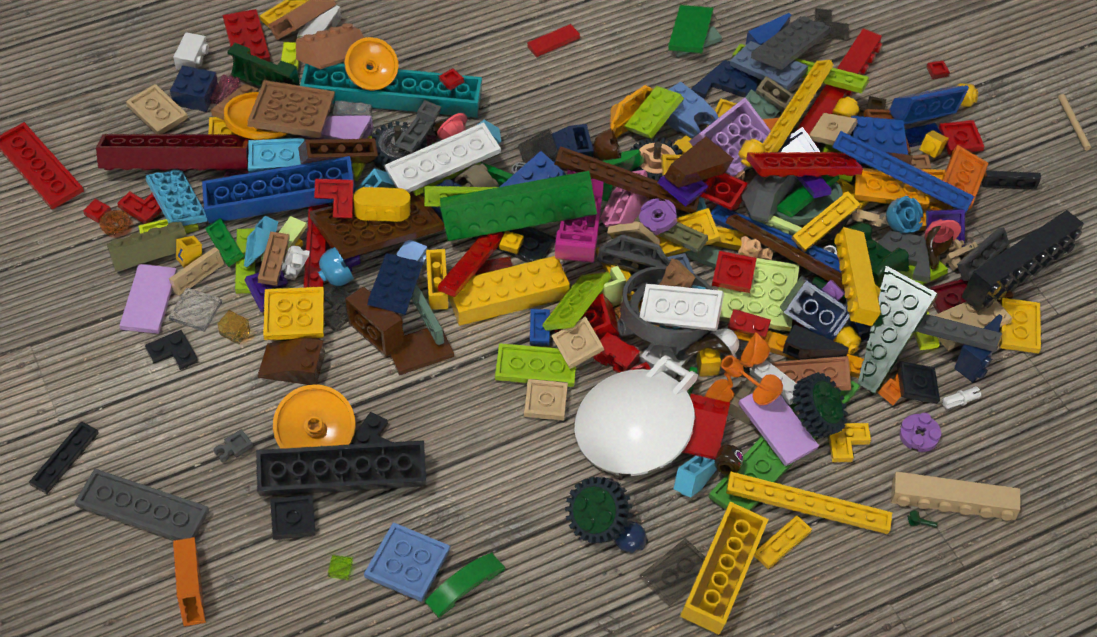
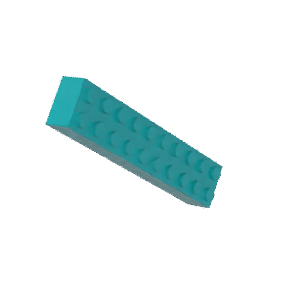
(404, 93)

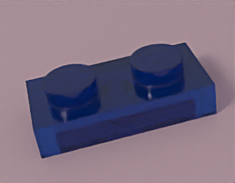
(917, 134)

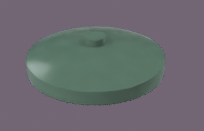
(813, 208)

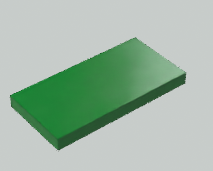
(691, 29)

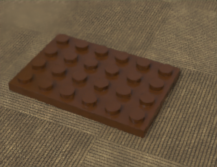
(359, 236)

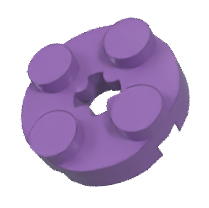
(661, 224)
(924, 423)

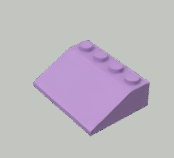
(733, 129)

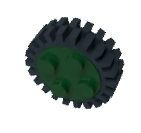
(819, 405)
(598, 509)

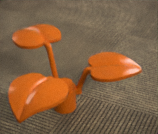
(753, 354)

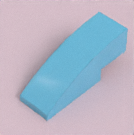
(258, 239)

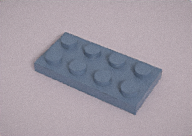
(786, 77)

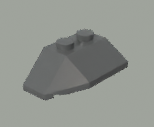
(765, 194)
(632, 254)

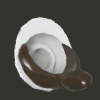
(720, 340)

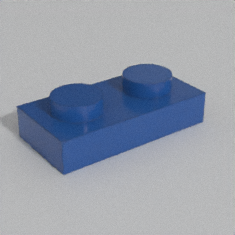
(538, 334)

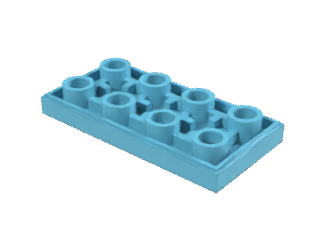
(176, 197)

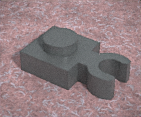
(234, 444)

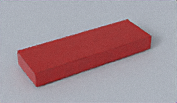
(553, 40)

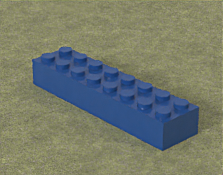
(271, 189)

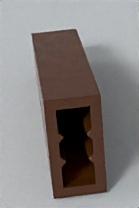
(699, 163)

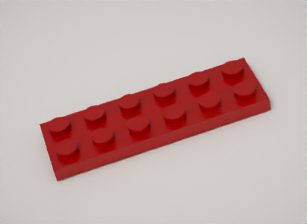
(804, 164)
(39, 166)

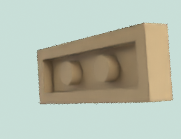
(196, 271)

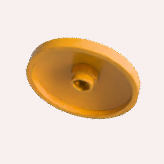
(237, 115)
(313, 418)

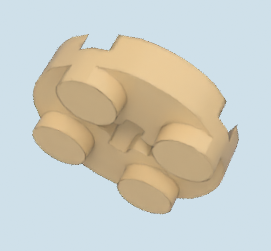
(873, 218)

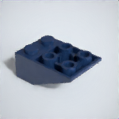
(574, 138)

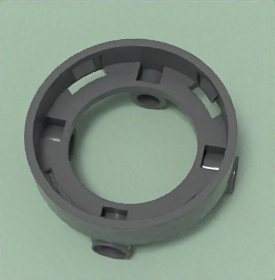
(631, 323)

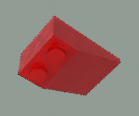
(601, 317)
(708, 426)

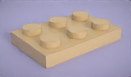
(157, 109)

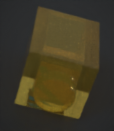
(234, 327)

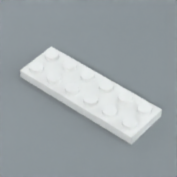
(443, 158)

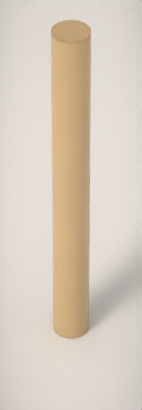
(1080, 133)

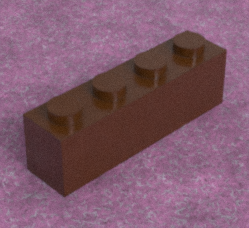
(319, 150)

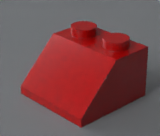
(725, 191)

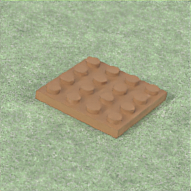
(291, 109)

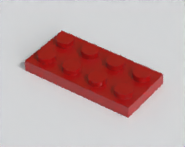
(246, 30)

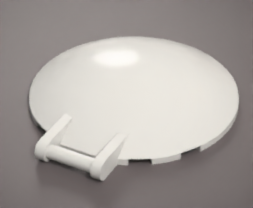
(637, 419)

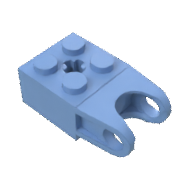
(690, 112)

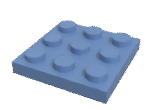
(407, 561)

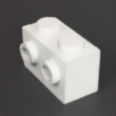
(191, 51)

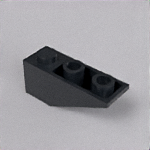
(808, 345)

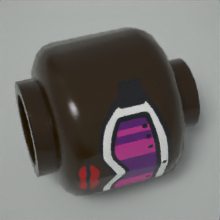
(728, 459)

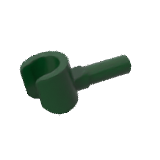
(915, 520)

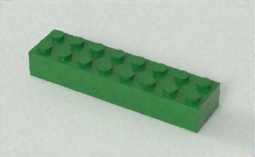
(518, 206)

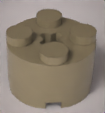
(476, 177)

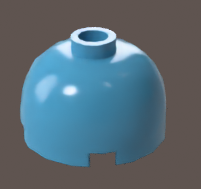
(904, 215)
(334, 269)

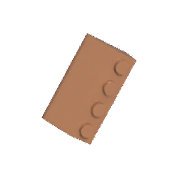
(327, 46)

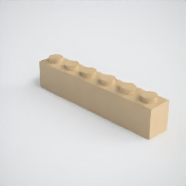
(955, 496)

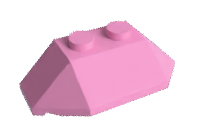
(623, 206)

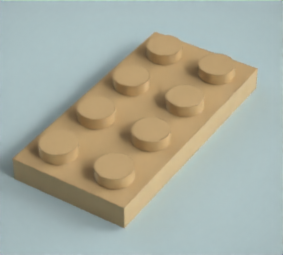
(969, 315)

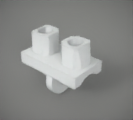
(294, 261)

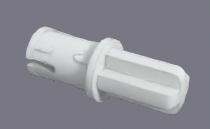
(961, 397)

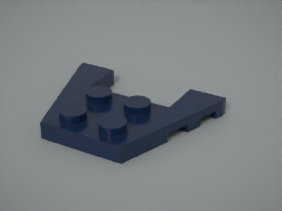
(726, 79)

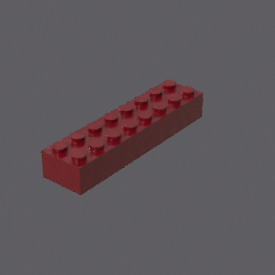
(172, 151)

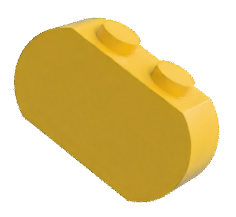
(381, 204)

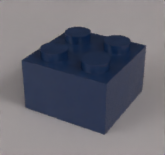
(193, 88)

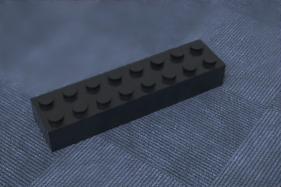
(1022, 260)
(340, 468)

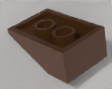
(293, 361)

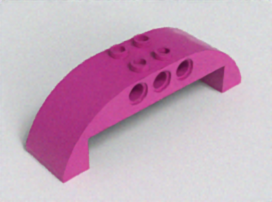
(578, 236)

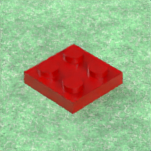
(962, 134)
(734, 271)

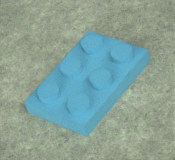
(273, 154)

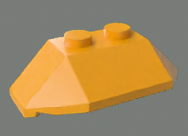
(624, 110)

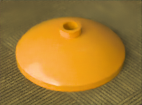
(374, 53)

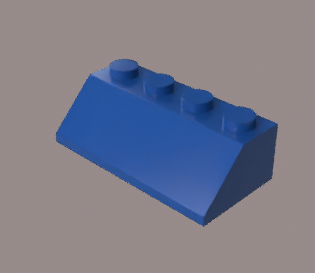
(928, 104)

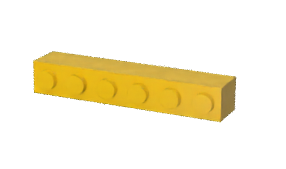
(857, 276)

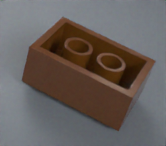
(375, 324)

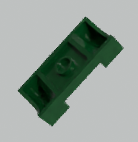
(256, 70)
(880, 256)

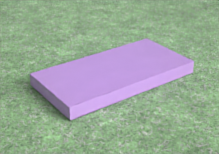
(148, 299)
(780, 428)

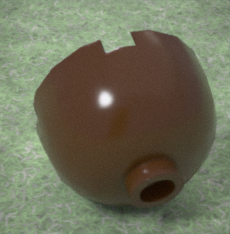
(606, 146)

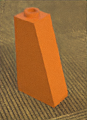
(188, 582)

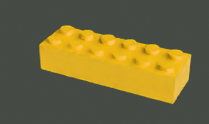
(510, 290)
(724, 568)

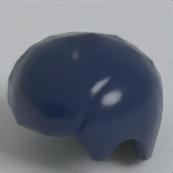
(633, 538)

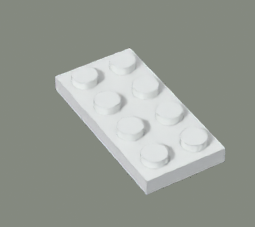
(682, 307)

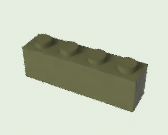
(145, 246)

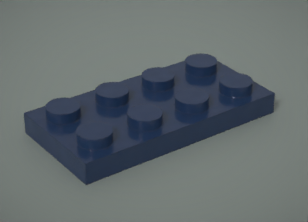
(395, 283)

